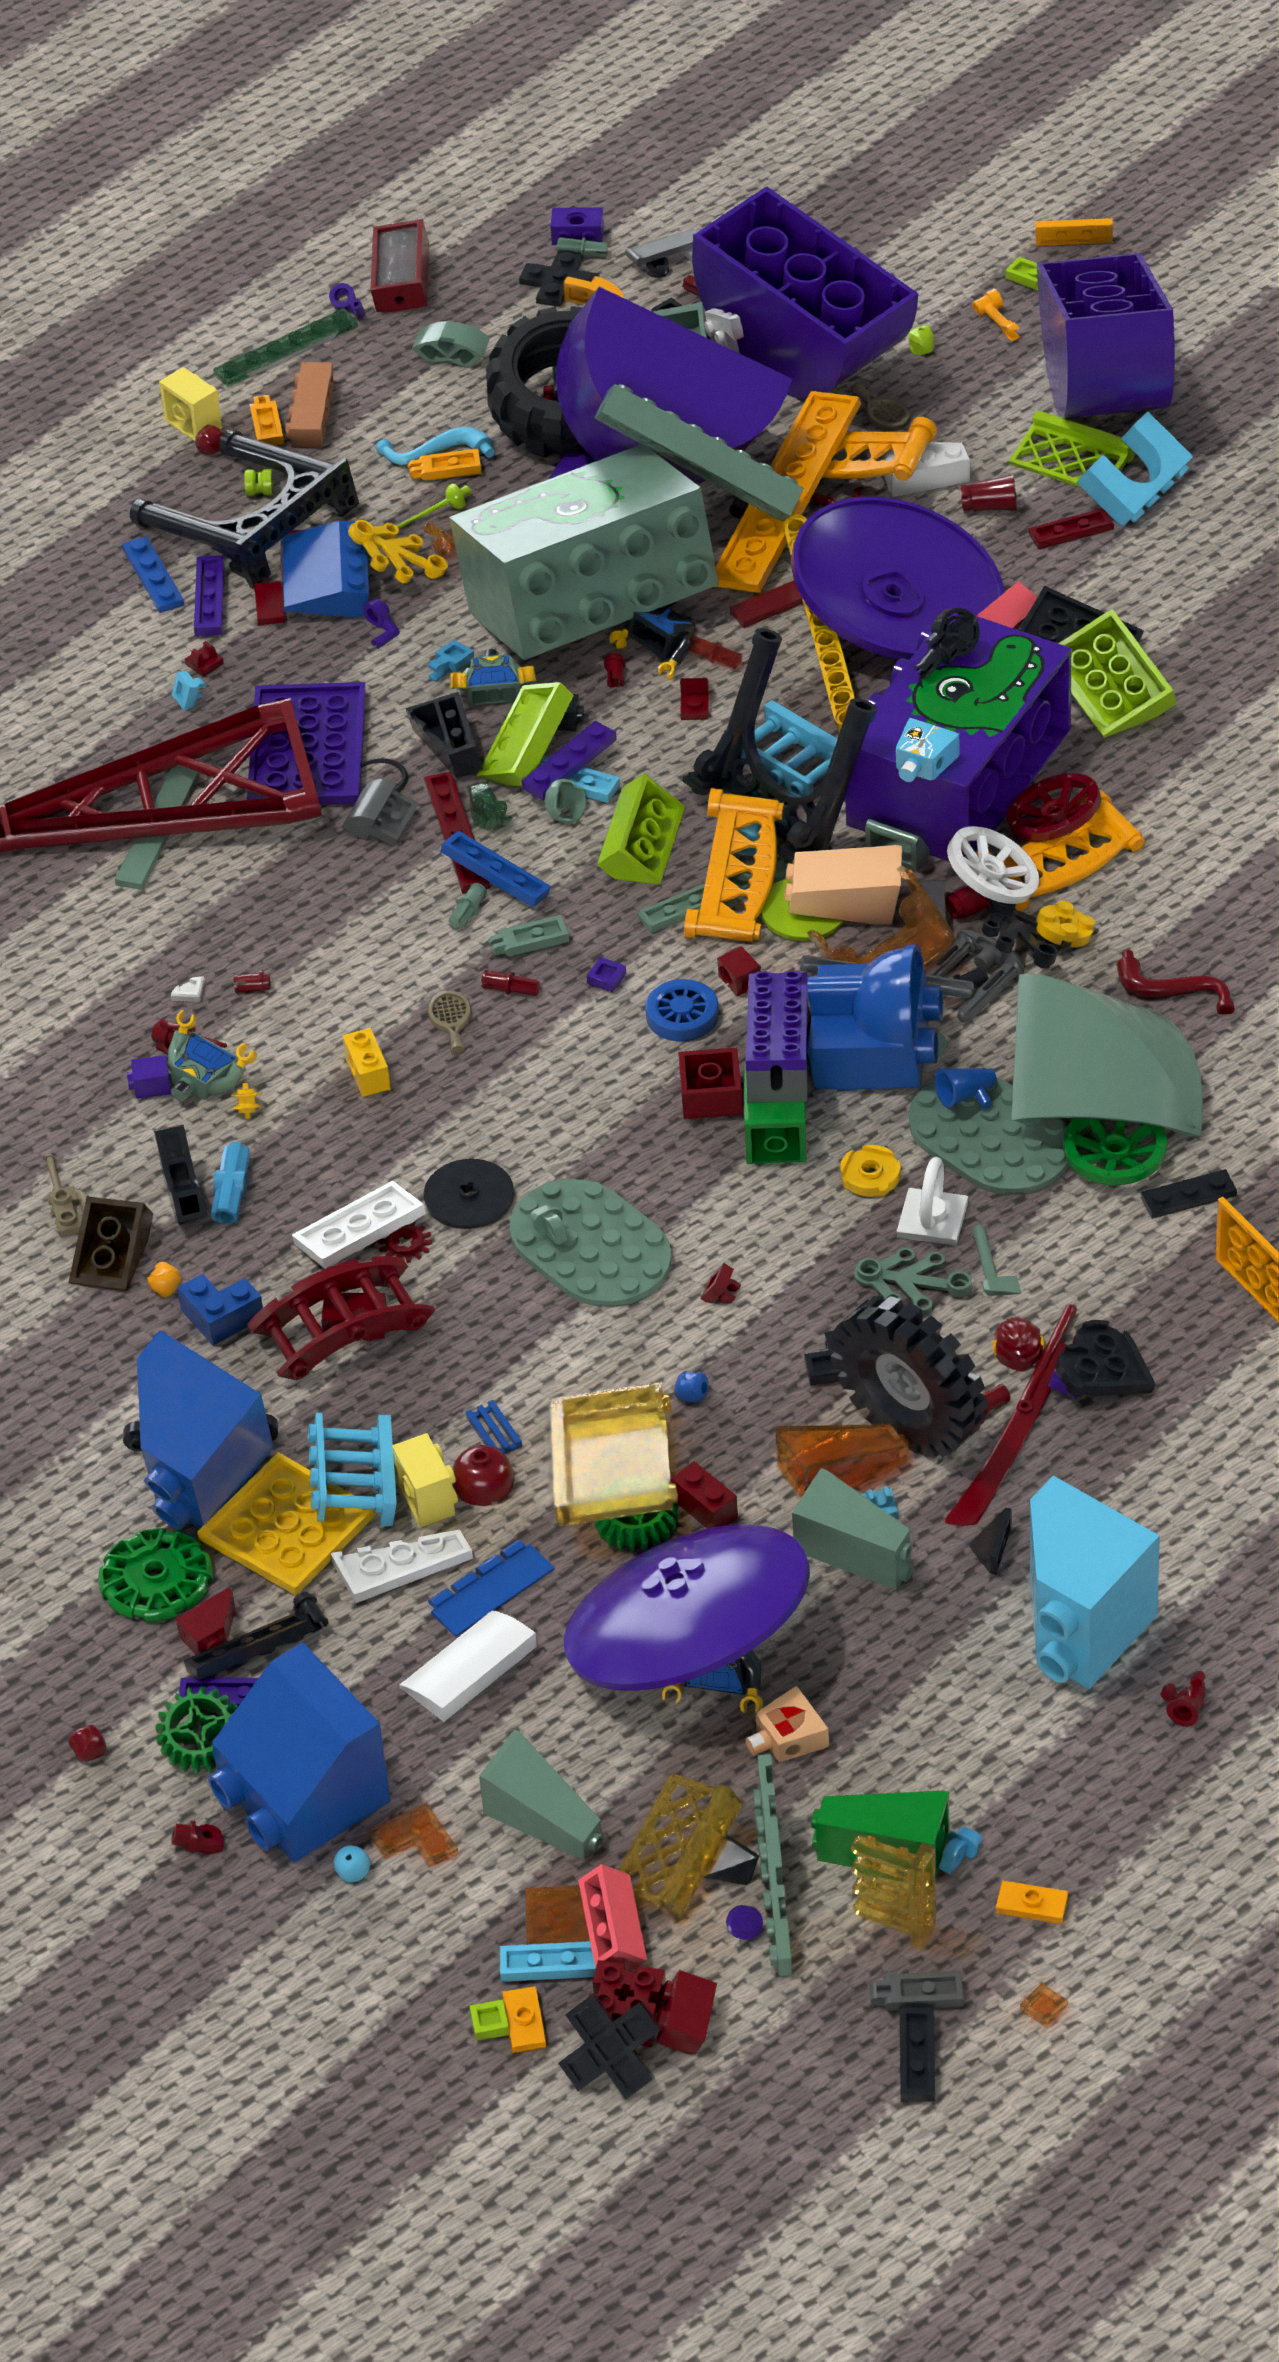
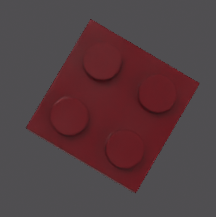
(710, 1083)

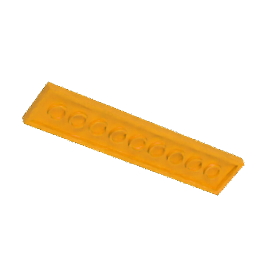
(803, 457)

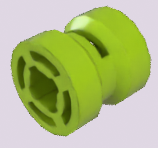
(259, 482)

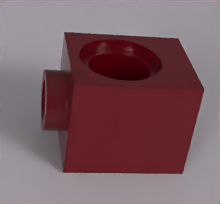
(735, 969)

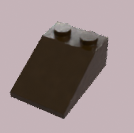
(110, 1243)

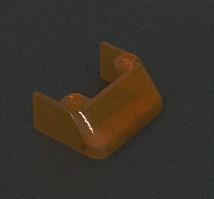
(923, 927)

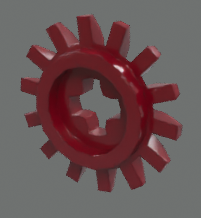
(407, 1232)

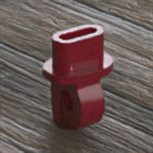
(200, 1838)

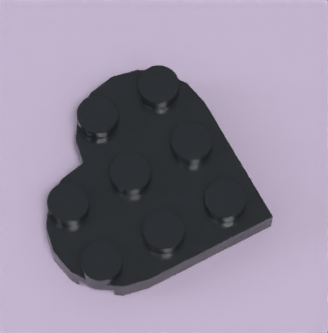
(1103, 1363)

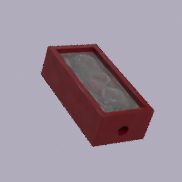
(400, 266)

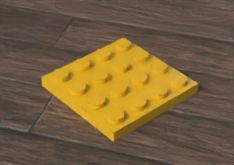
(275, 1529)

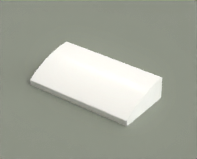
(470, 1664)

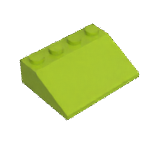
(1115, 677)

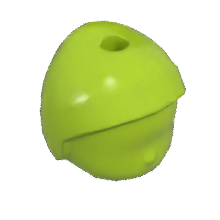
(921, 340)

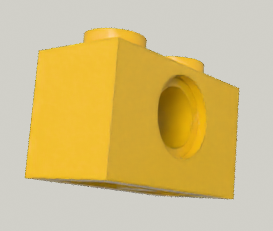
(366, 1062)

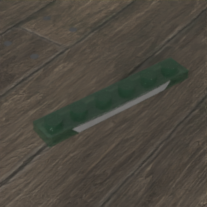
(285, 347)

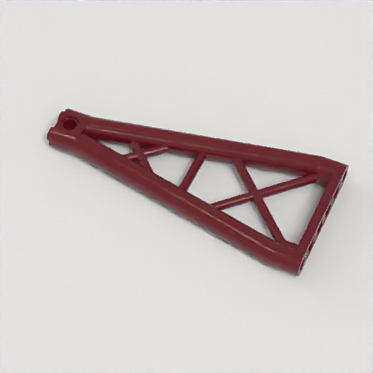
(23, 820)

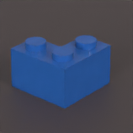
(219, 1312)

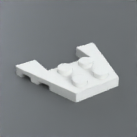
(723, 328)

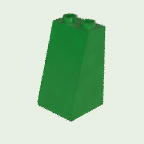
(774, 1131)
(891, 1818)

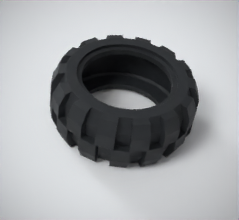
(513, 361)

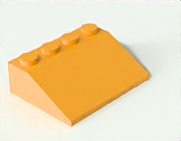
(1248, 1257)

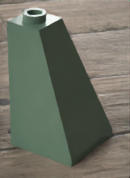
(535, 1799)

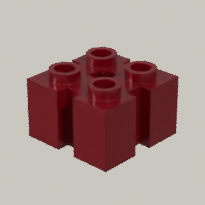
(623, 1989)

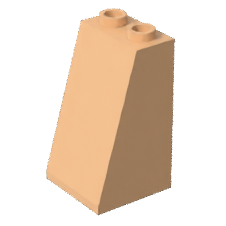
(845, 884)

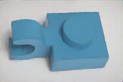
(452, 657)

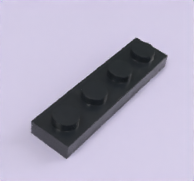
(254, 1643)

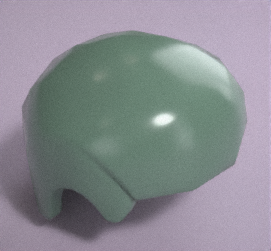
(565, 794)

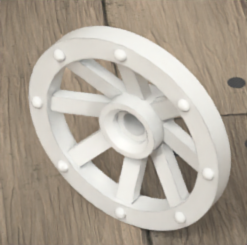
(988, 873)

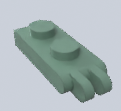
(529, 936)

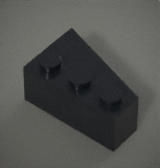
(446, 732)

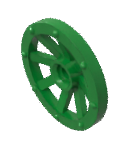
(1114, 1150)

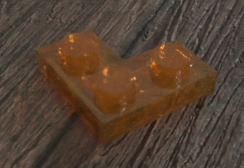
(415, 1828)

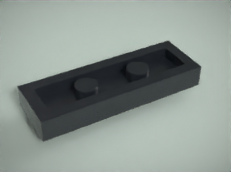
(1188, 1193)
(917, 2054)

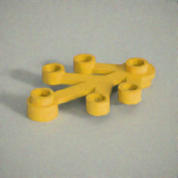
(368, 536)

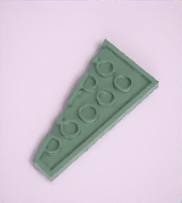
(771, 1867)

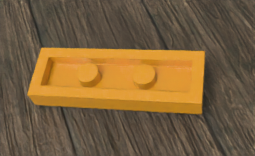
(1074, 232)

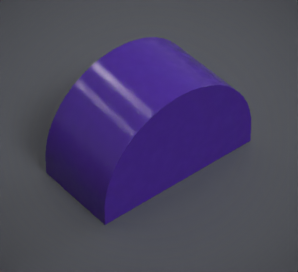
(799, 292)
(1106, 336)
(666, 363)

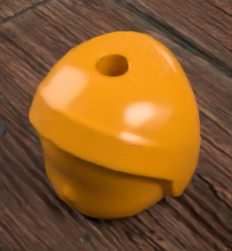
(164, 1279)

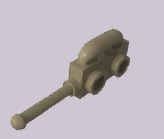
(63, 1200)

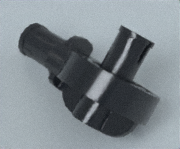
(949, 639)

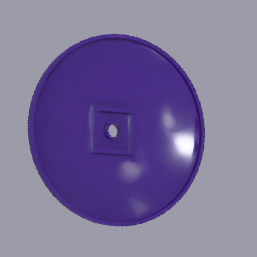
(686, 1607)

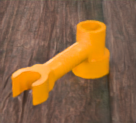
(990, 305)

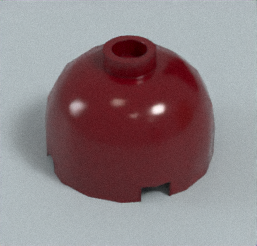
(482, 1475)

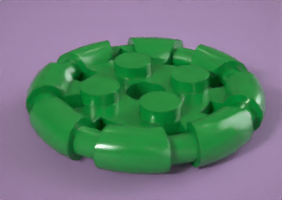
(155, 1589)

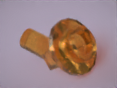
(444, 541)

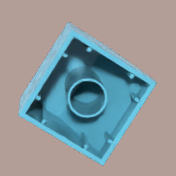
(1088, 1582)

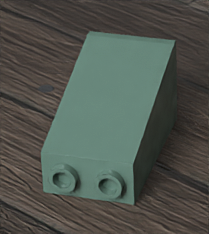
(852, 1532)

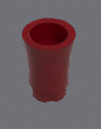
(990, 494)

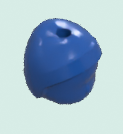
(691, 1387)

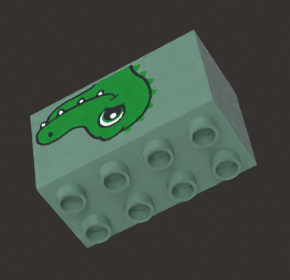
(584, 551)

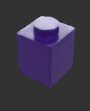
(149, 1077)

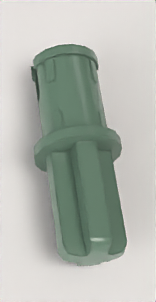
(584, 247)
(467, 905)

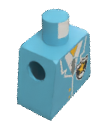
(925, 750)

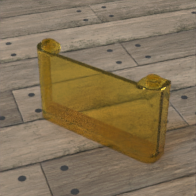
(611, 1454)

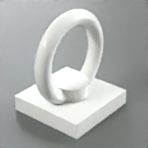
(930, 1212)

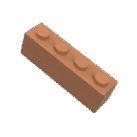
(311, 405)

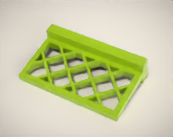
(1078, 436)

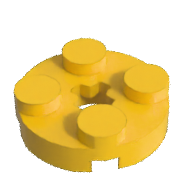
(1064, 923)
(866, 1184)

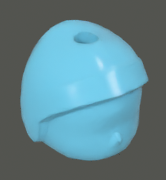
(352, 1863)

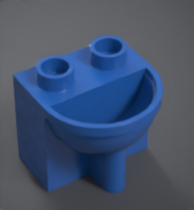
(873, 1022)

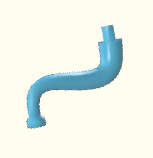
(454, 437)

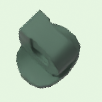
(549, 1221)

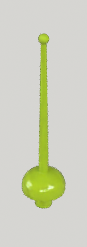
(454, 498)

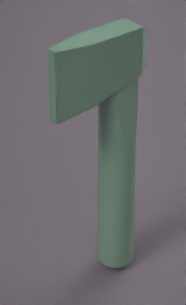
(993, 1285)

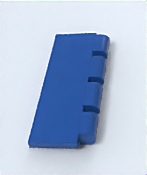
(495, 1587)

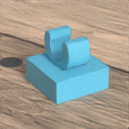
(186, 689)
(883, 1499)

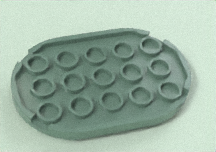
(987, 1144)
(610, 1250)

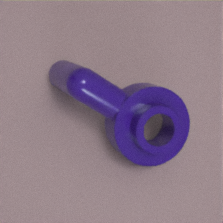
(351, 304)
(378, 614)

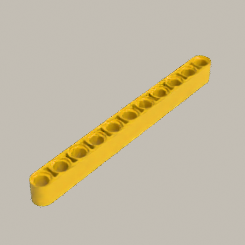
(826, 644)

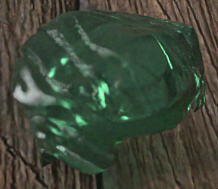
(485, 808)

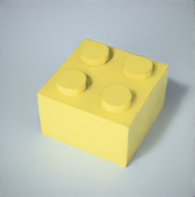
(189, 402)
(424, 1479)

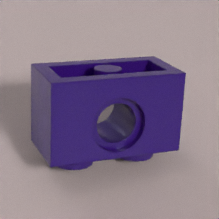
(577, 223)

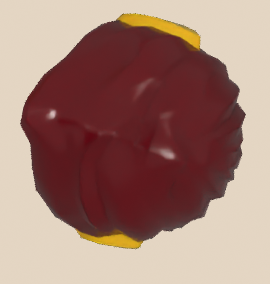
(1018, 1343)

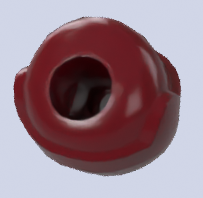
(208, 440)
(87, 1743)

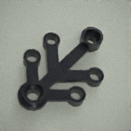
(1043, 953)

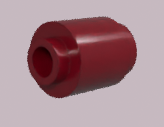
(965, 902)

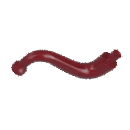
(1137, 985)

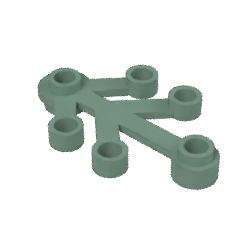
(911, 1277)

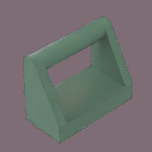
(913, 847)

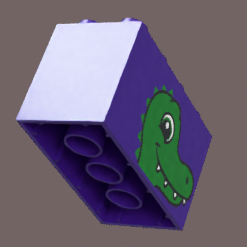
(1010, 717)

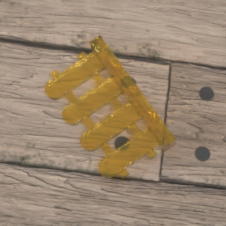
(896, 1887)

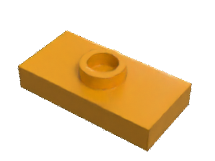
(1032, 1902)
(524, 2019)

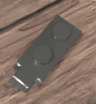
(918, 1990)

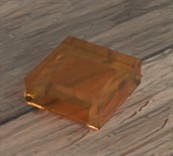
(1044, 2005)

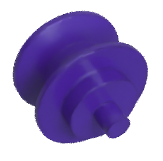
(744, 1922)

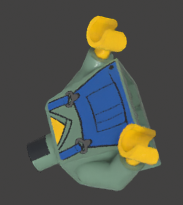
(492, 678)
(202, 1066)

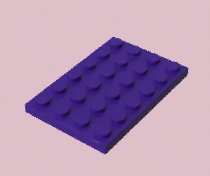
(332, 736)

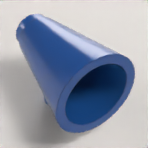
(960, 1084)

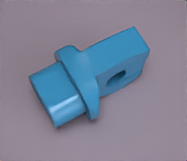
(959, 1844)

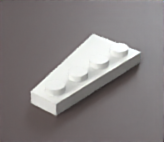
(387, 1568)

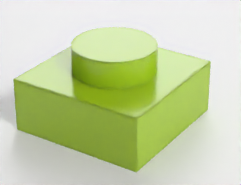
(489, 2020)

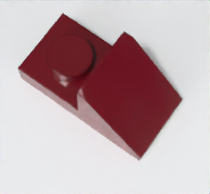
(694, 698)

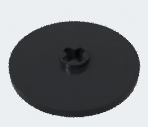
(488, 1202)

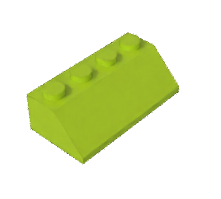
(641, 832)

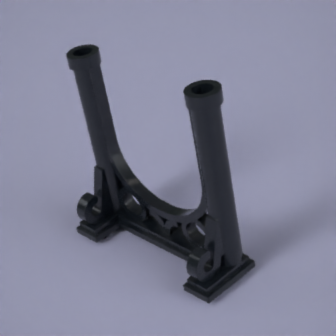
(326, 483)
(725, 766)

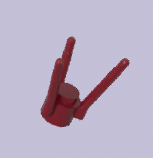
(164, 1031)

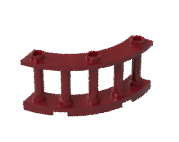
(329, 1283)

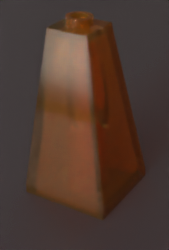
(846, 1451)

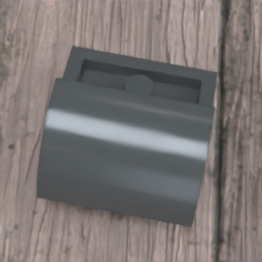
(380, 812)

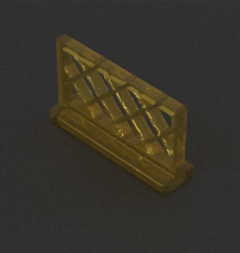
(696, 1850)

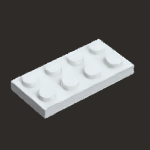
(359, 1224)

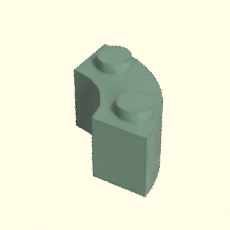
(451, 343)

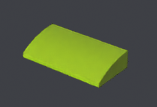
(526, 733)

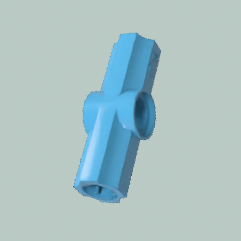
(230, 1183)

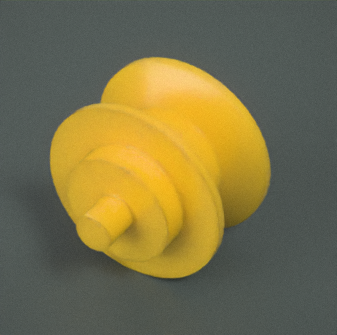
(246, 1100)

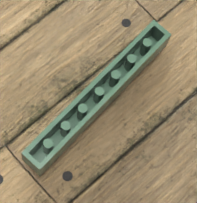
(699, 452)

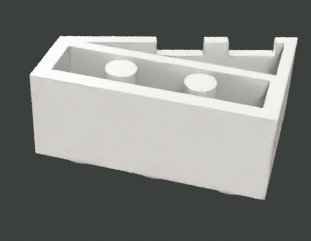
(939, 467)

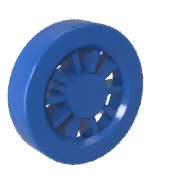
(682, 1016)

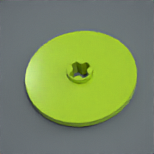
(791, 925)

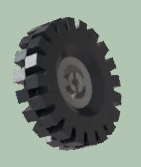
(909, 1375)

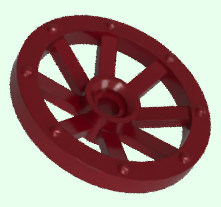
(1057, 815)

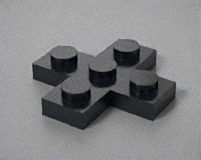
(552, 277)
(610, 2046)

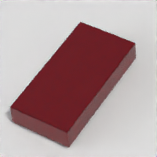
(269, 603)

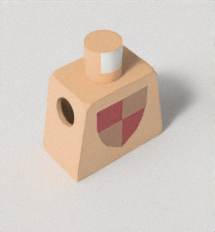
(788, 1728)

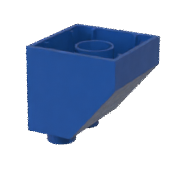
(197, 1432)
(300, 1757)

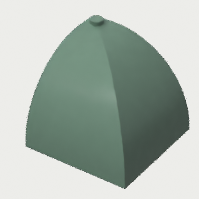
(1100, 1060)

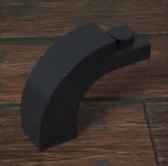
(179, 1174)

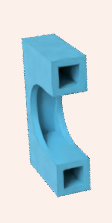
(1124, 497)

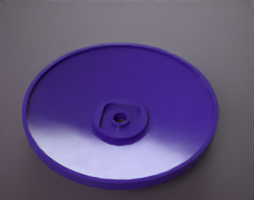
(879, 546)

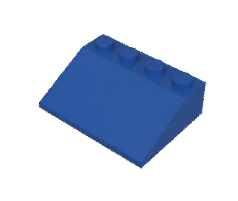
(324, 571)

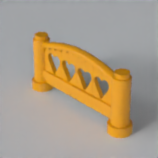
(906, 446)
(1106, 823)
(714, 916)

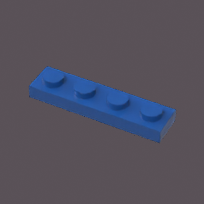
(153, 574)
(495, 869)

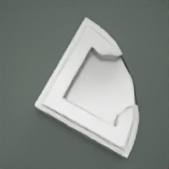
(189, 991)

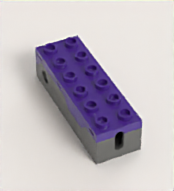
(777, 1037)

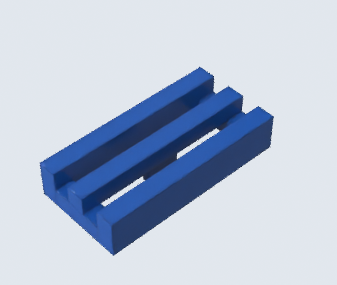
(494, 1409)

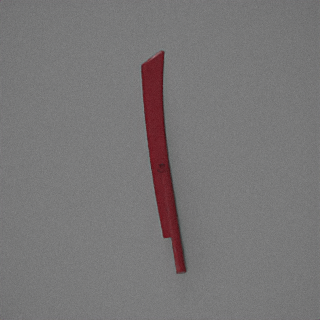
(989, 1479)

